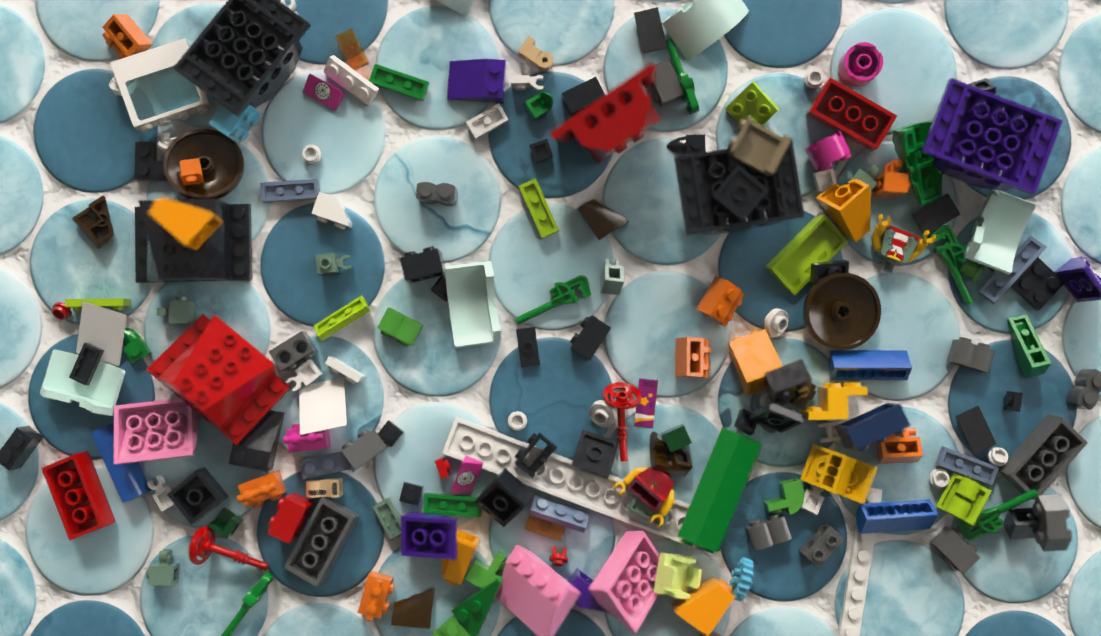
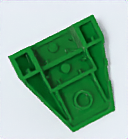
(924, 176)

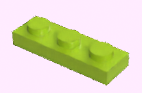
(538, 208)
(116, 304)
(341, 318)

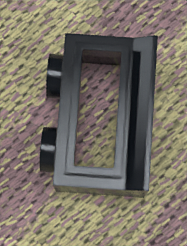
(542, 457)

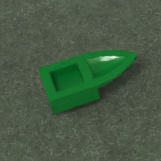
(134, 346)

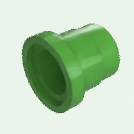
(972, 269)

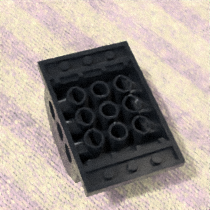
(245, 53)
(703, 174)
(222, 257)

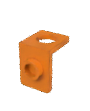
(191, 171)

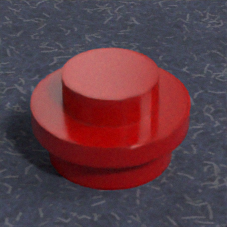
(60, 311)

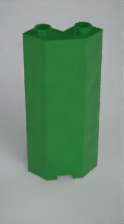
(719, 491)

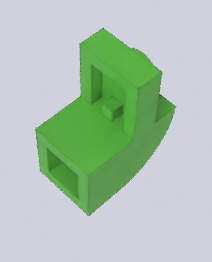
(791, 499)
(482, 574)

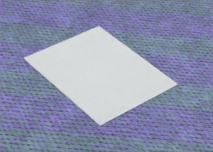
(102, 329)
(322, 406)

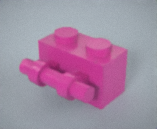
(306, 442)

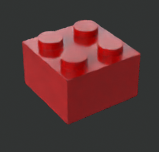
(291, 517)

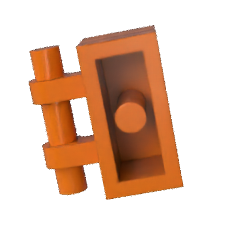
(125, 36)
(891, 183)
(721, 301)
(692, 357)
(900, 450)
(261, 488)
(375, 595)

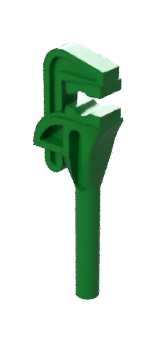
(685, 82)
(950, 254)
(562, 295)
(989, 518)
(250, 600)

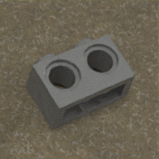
(291, 346)
(821, 544)

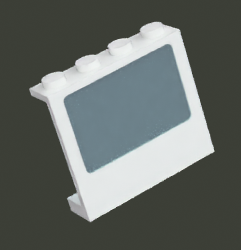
(155, 90)

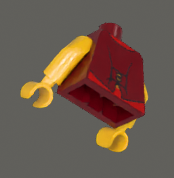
(652, 488)

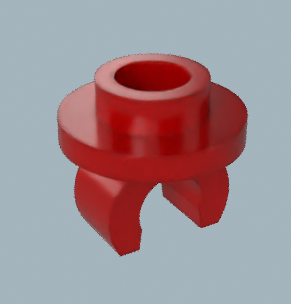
(558, 559)

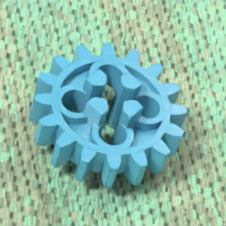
(742, 578)

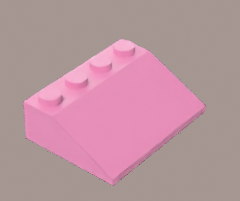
(154, 431)
(628, 580)
(535, 592)

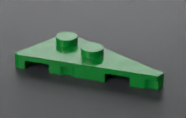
(474, 609)

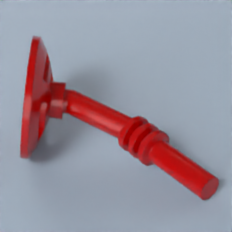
(621, 404)
(209, 547)

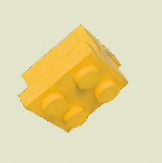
(833, 401)
(838, 473)

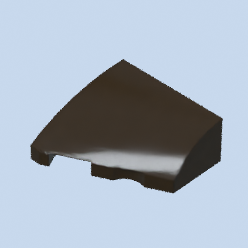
(601, 218)
(95, 222)
(662, 459)
(414, 611)

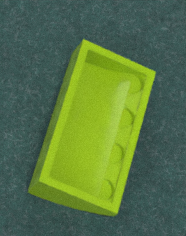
(813, 244)

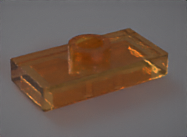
(352, 49)
(545, 528)

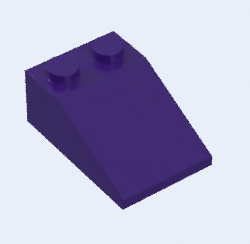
(477, 80)
(1080, 280)
(428, 536)
(582, 584)

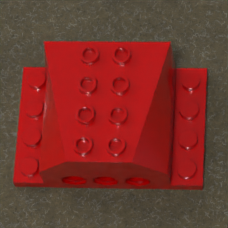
(614, 118)
(220, 377)

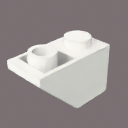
(331, 209)

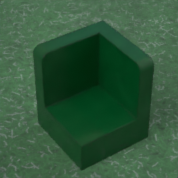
(676, 438)
(225, 523)

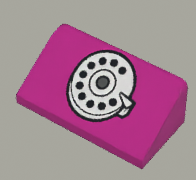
(323, 92)
(467, 476)

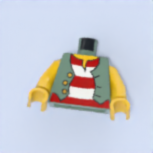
(896, 244)

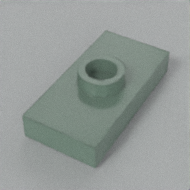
(643, 510)
(388, 518)

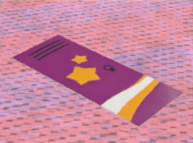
(646, 408)

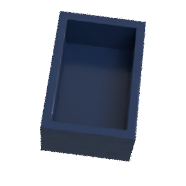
(873, 426)

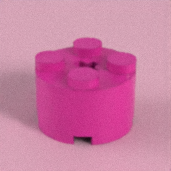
(868, 57)
(828, 150)

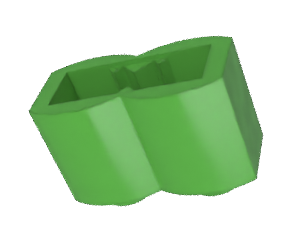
(400, 326)

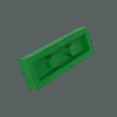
(399, 82)
(451, 505)

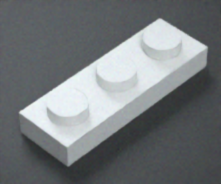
(350, 80)

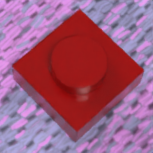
(443, 467)

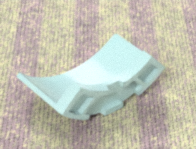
(703, 23)
(999, 230)
(472, 304)
(96, 397)

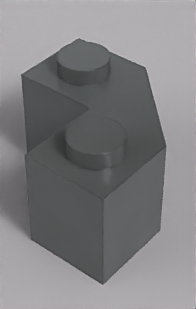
(1052, 515)

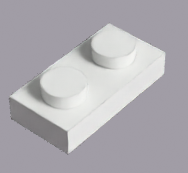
(487, 121)
(337, 366)

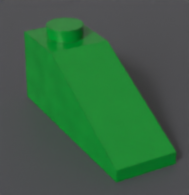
(1027, 346)

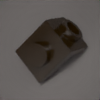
(796, 402)

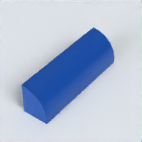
(869, 365)
(126, 477)
(895, 516)

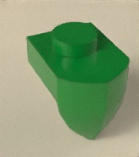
(539, 104)

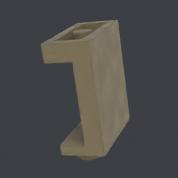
(758, 147)

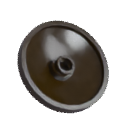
(219, 159)
(858, 314)

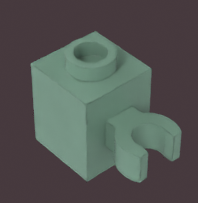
(865, 177)
(331, 263)
(612, 278)
(179, 311)
(163, 572)

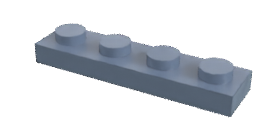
(1001, 282)

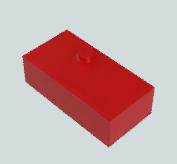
(851, 114)
(78, 495)

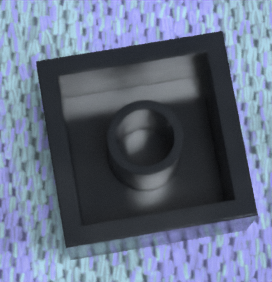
(422, 265)
(788, 382)
(197, 495)
(504, 497)

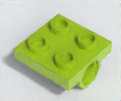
(752, 103)
(964, 499)

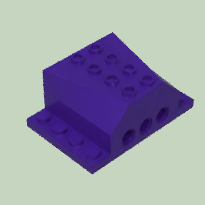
(990, 139)

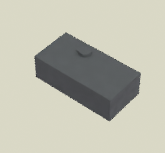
(1043, 455)
(322, 541)

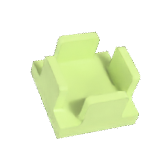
(676, 574)

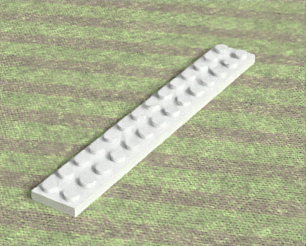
(555, 476)

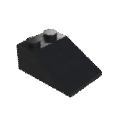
(260, 445)

